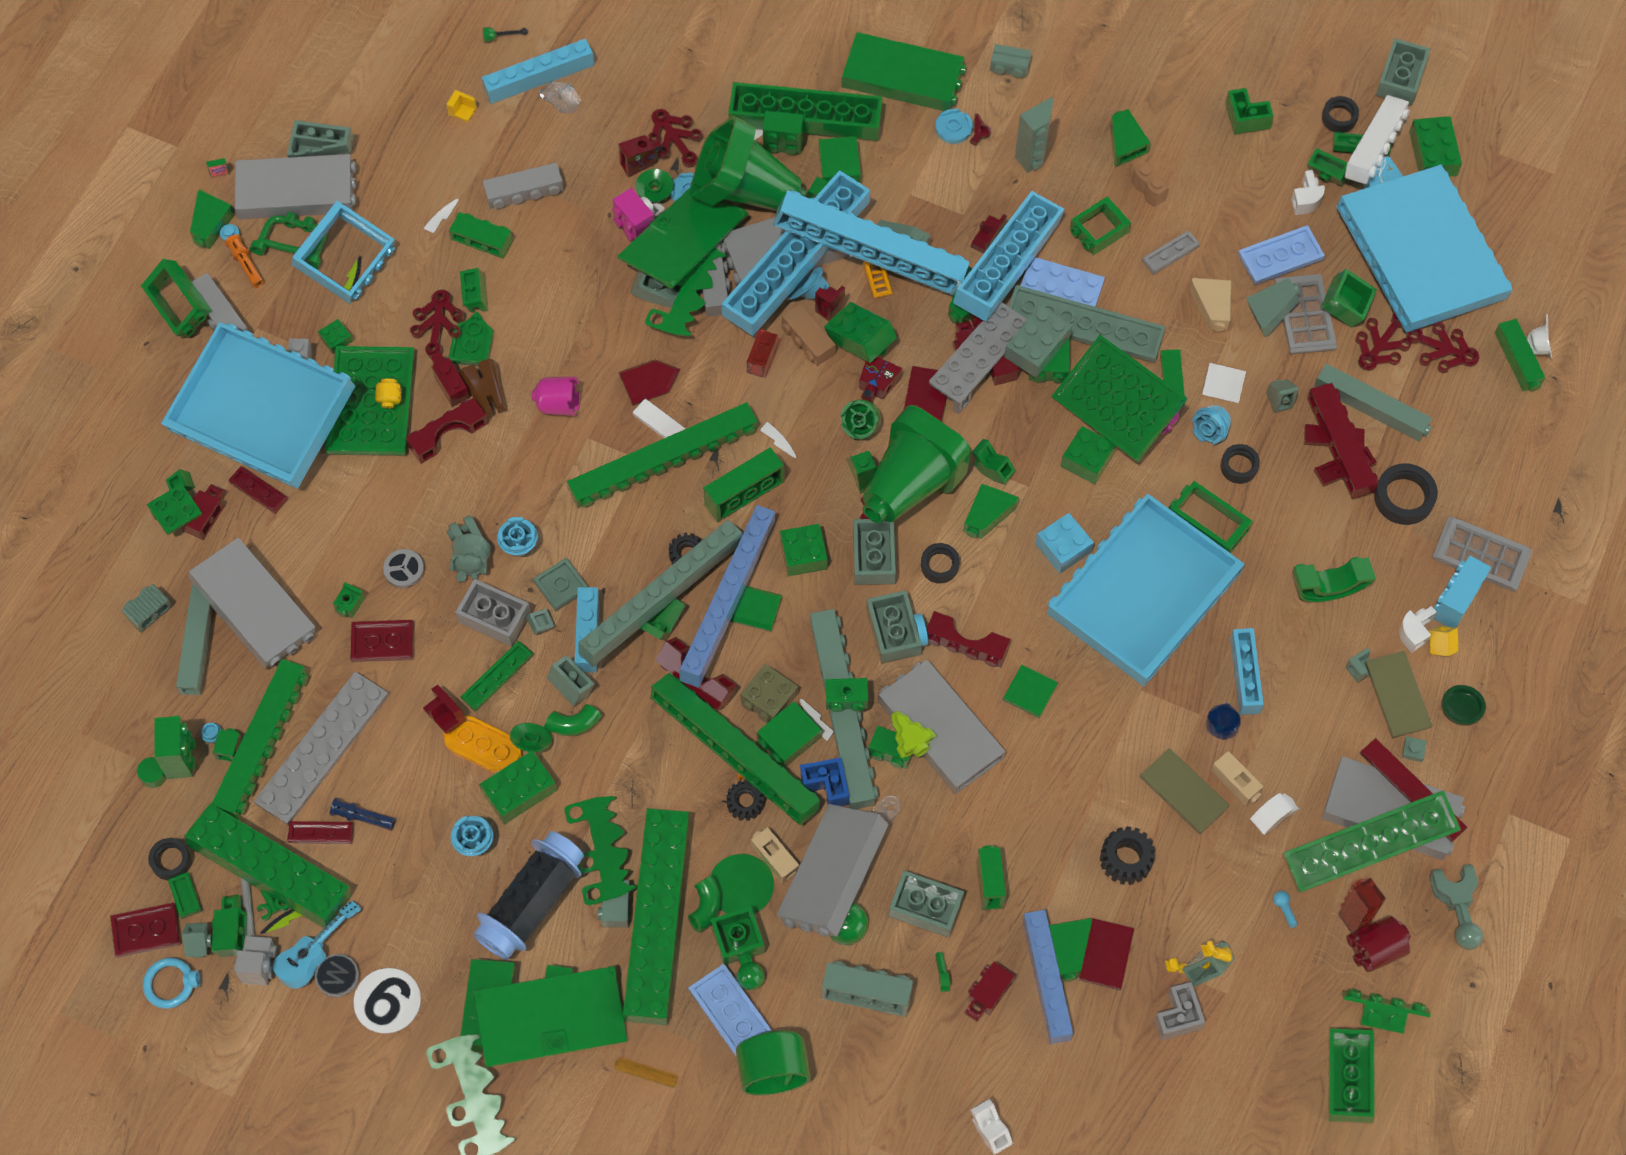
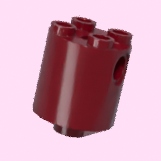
(1379, 943)

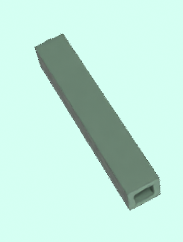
(1376, 403)
(195, 644)

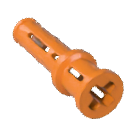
(241, 254)

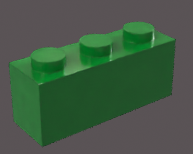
(481, 235)

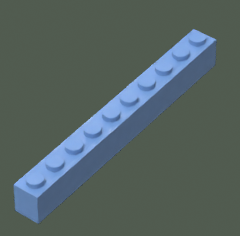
(727, 596)

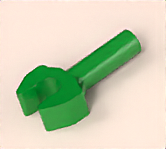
(943, 974)

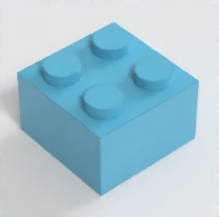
(1064, 543)

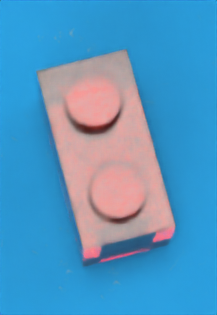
(762, 353)

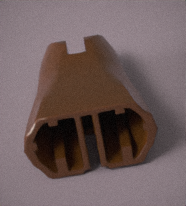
(484, 385)

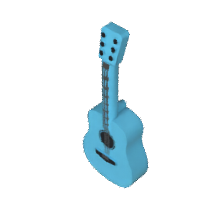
(298, 963)

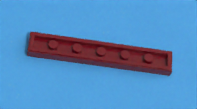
(1400, 777)

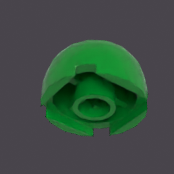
(860, 419)
(853, 927)

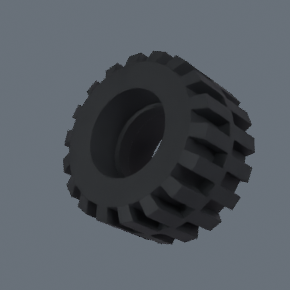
(1120, 870)

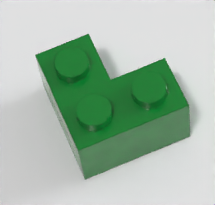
(1247, 115)

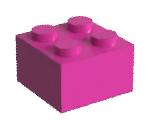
(631, 214)

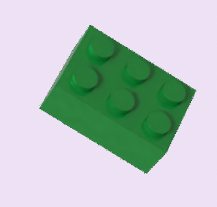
(1435, 144)
(860, 331)
(174, 747)
(518, 787)

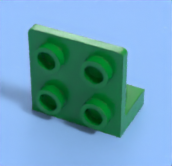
(174, 509)
(664, 621)

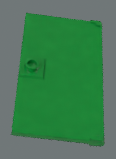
(681, 238)
(549, 1016)

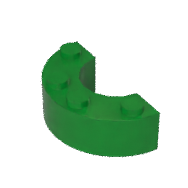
(1333, 583)

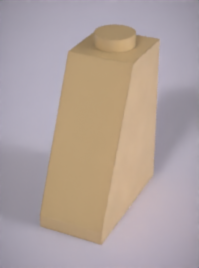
(1213, 301)

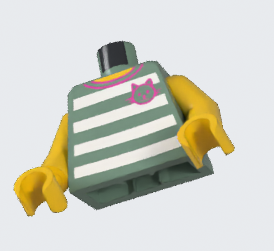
(1206, 965)

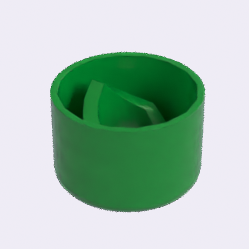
(772, 1063)

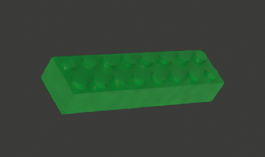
(822, 111)
(1371, 841)
(268, 866)

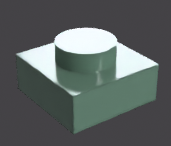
(540, 621)
(1414, 749)

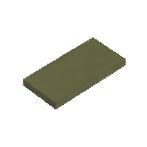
(1398, 694)
(1184, 791)

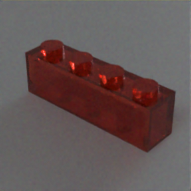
(1361, 905)

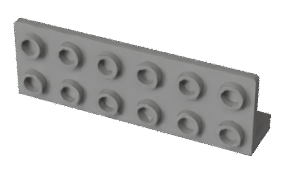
(977, 356)

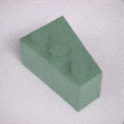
(319, 140)

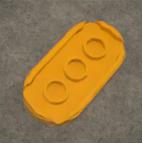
(482, 745)

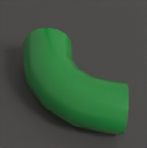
(573, 724)
(708, 904)

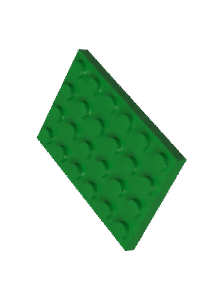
(1119, 398)
(363, 423)

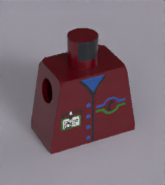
(638, 154)
(878, 378)

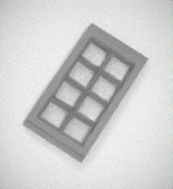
(1307, 324)
(1504, 556)

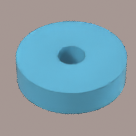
(920, 624)

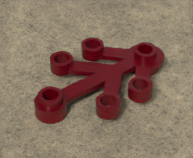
(674, 134)
(436, 320)
(1380, 344)
(1445, 348)

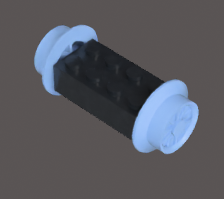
(529, 895)

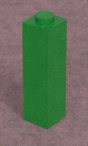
(1520, 355)

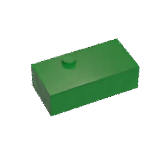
(743, 484)
(483, 975)
(1351, 1076)

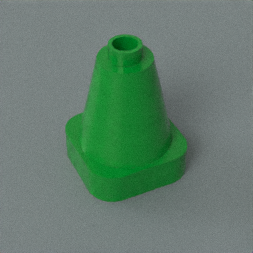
(740, 169)
(918, 461)

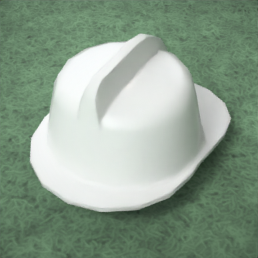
(1539, 340)

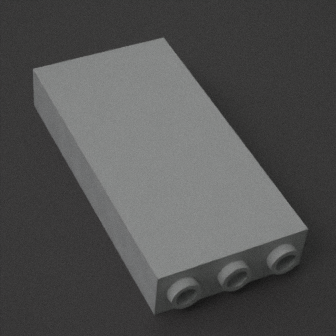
(293, 185)
(750, 243)
(252, 603)
(962, 744)
(1364, 793)
(832, 870)

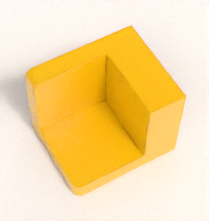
(461, 106)
(1444, 640)

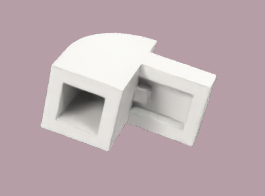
(1308, 198)
(1412, 628)
(1274, 812)
(990, 1127)

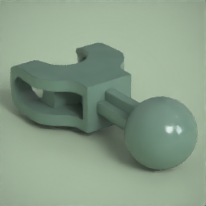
(1459, 898)

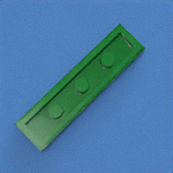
(496, 676)

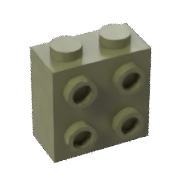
(768, 693)

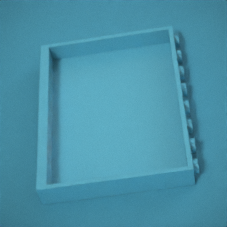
(1424, 248)
(259, 404)
(1145, 589)

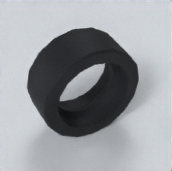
(1344, 103)
(1243, 450)
(939, 548)
(165, 844)

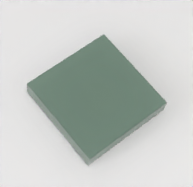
(559, 584)

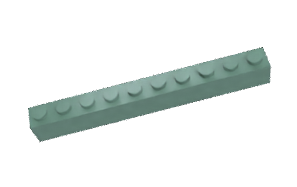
(659, 593)
(845, 724)

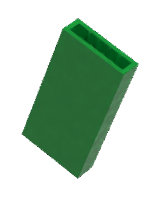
(903, 72)

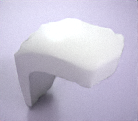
(656, 208)

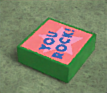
(217, 167)

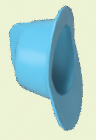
(810, 285)

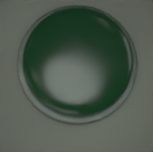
(1463, 705)

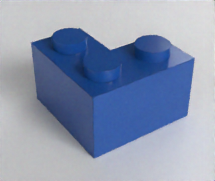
(827, 776)

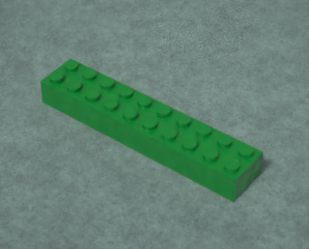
(656, 917)

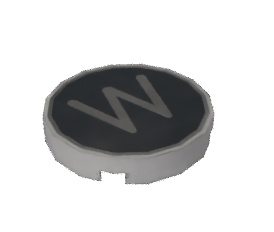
(337, 975)

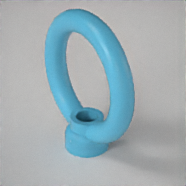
(191, 980)

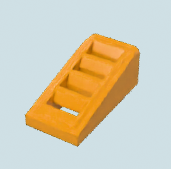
(866, 267)

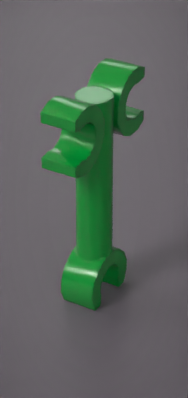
(272, 906)

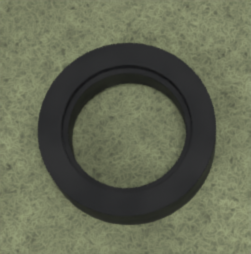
(1413, 473)

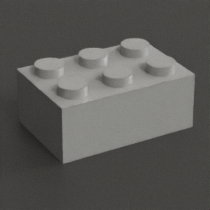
(492, 612)

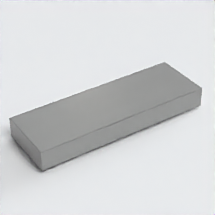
(1170, 252)

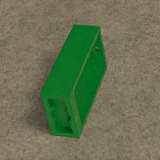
(157, 279)
(1220, 505)

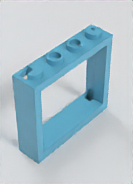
(336, 211)

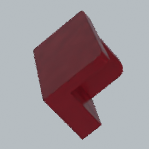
(988, 232)
(829, 302)
(444, 711)

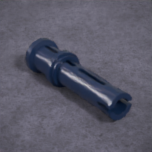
(352, 810)

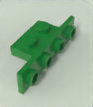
(1385, 1013)

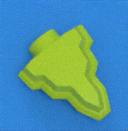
(911, 736)

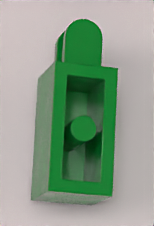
(229, 927)

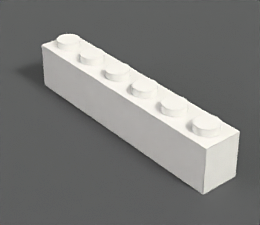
(1377, 139)

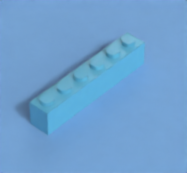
(538, 71)

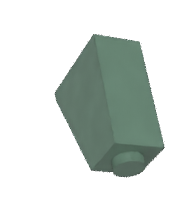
(1273, 304)

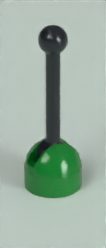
(490, 34)

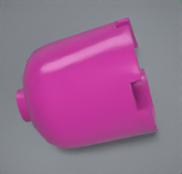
(557, 396)

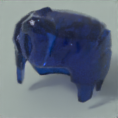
(1223, 721)

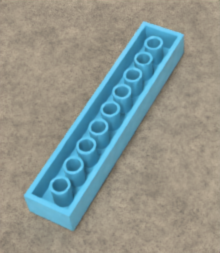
(870, 242)
(788, 261)

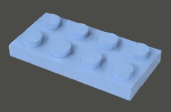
(1281, 255)
(1063, 281)
(728, 1007)

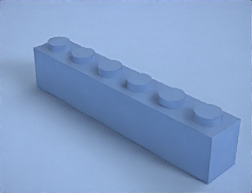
(1047, 977)

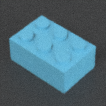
(1460, 591)

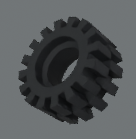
(679, 543)
(744, 812)

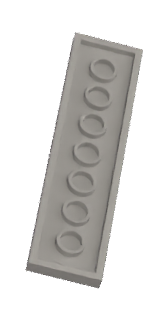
(321, 748)

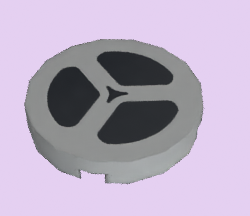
(403, 568)

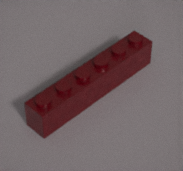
(1342, 440)

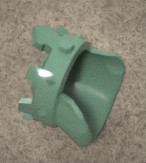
(469, 556)

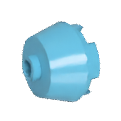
(1211, 424)
(517, 536)
(471, 835)

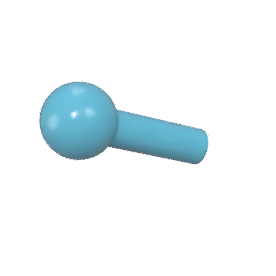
(1282, 900)

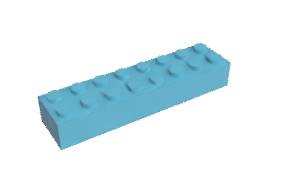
(1008, 256)

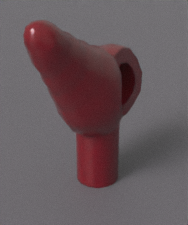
(980, 129)

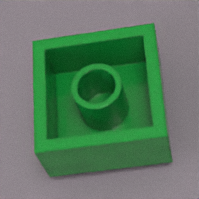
(335, 335)

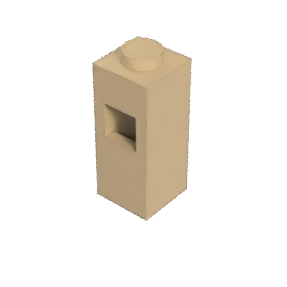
(1237, 779)
(774, 855)

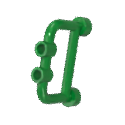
(290, 220)

